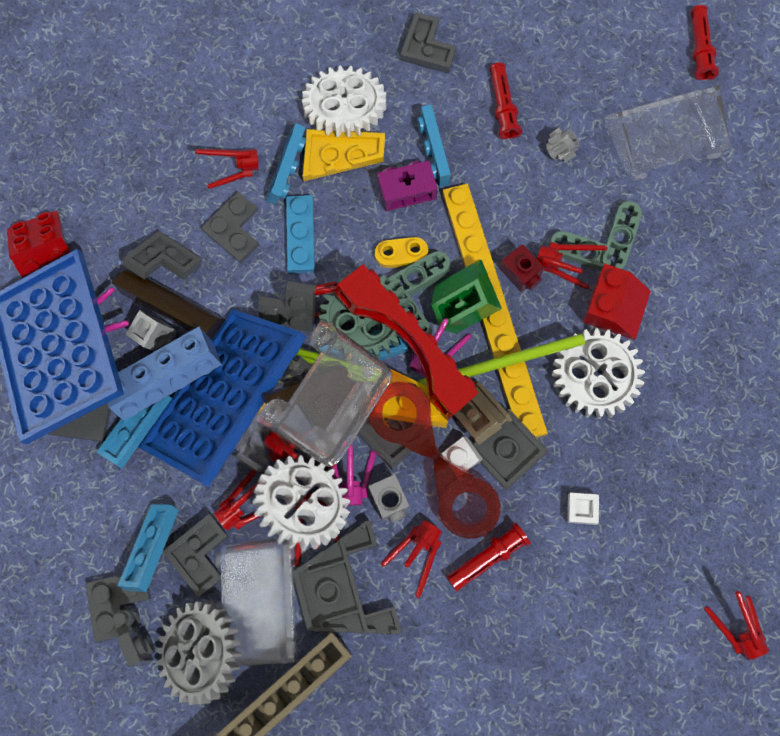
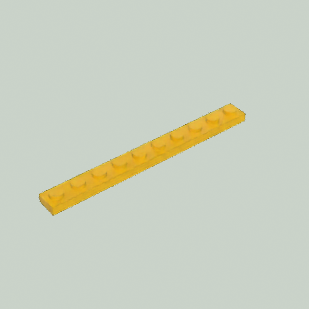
(498, 326)

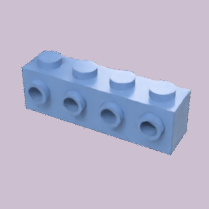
(155, 378)

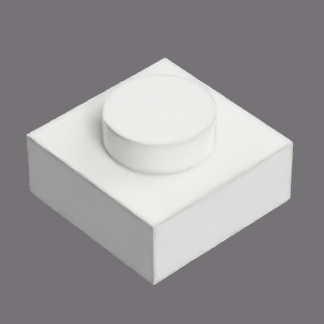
(462, 454)
(583, 508)

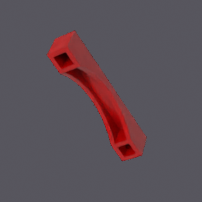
(368, 298)

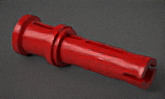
(704, 51)
(506, 110)
(499, 550)

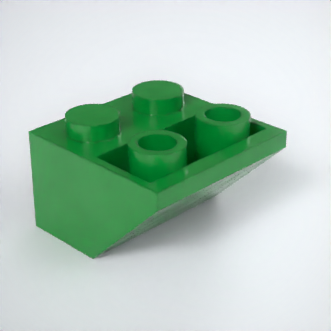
(465, 298)

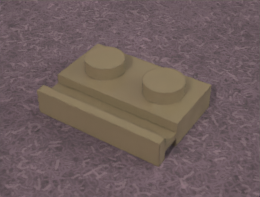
(482, 415)

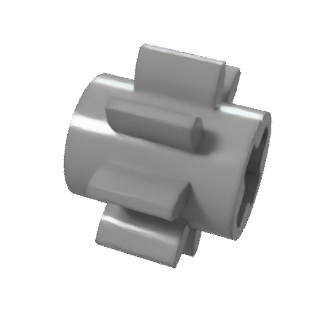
(562, 144)

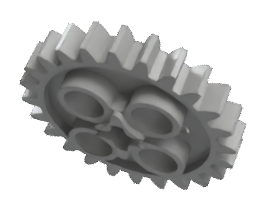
(198, 653)

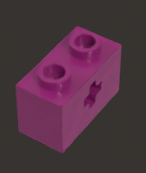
(398, 195)

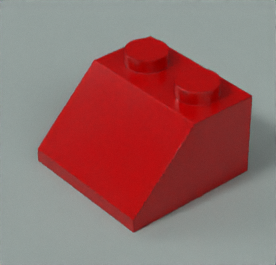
(617, 302)

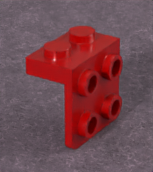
(36, 242)

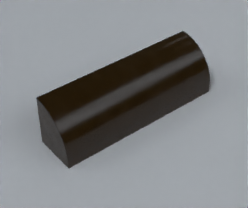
(167, 303)

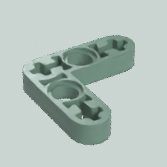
(602, 256)
(435, 275)

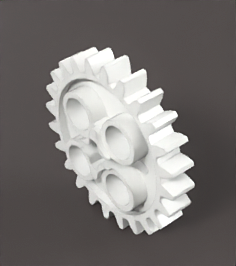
(344, 101)
(581, 390)
(322, 520)

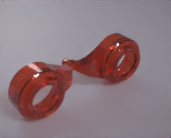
(449, 478)

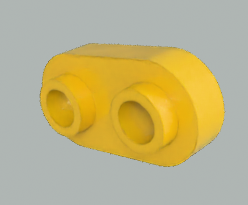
(402, 255)

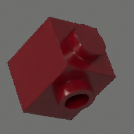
(522, 268)

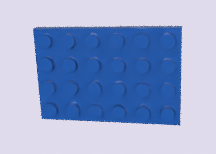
(55, 348)
(215, 410)

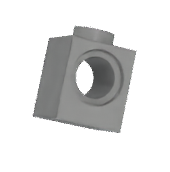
(150, 331)
(389, 486)

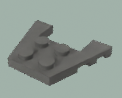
(330, 591)

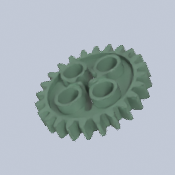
(359, 332)

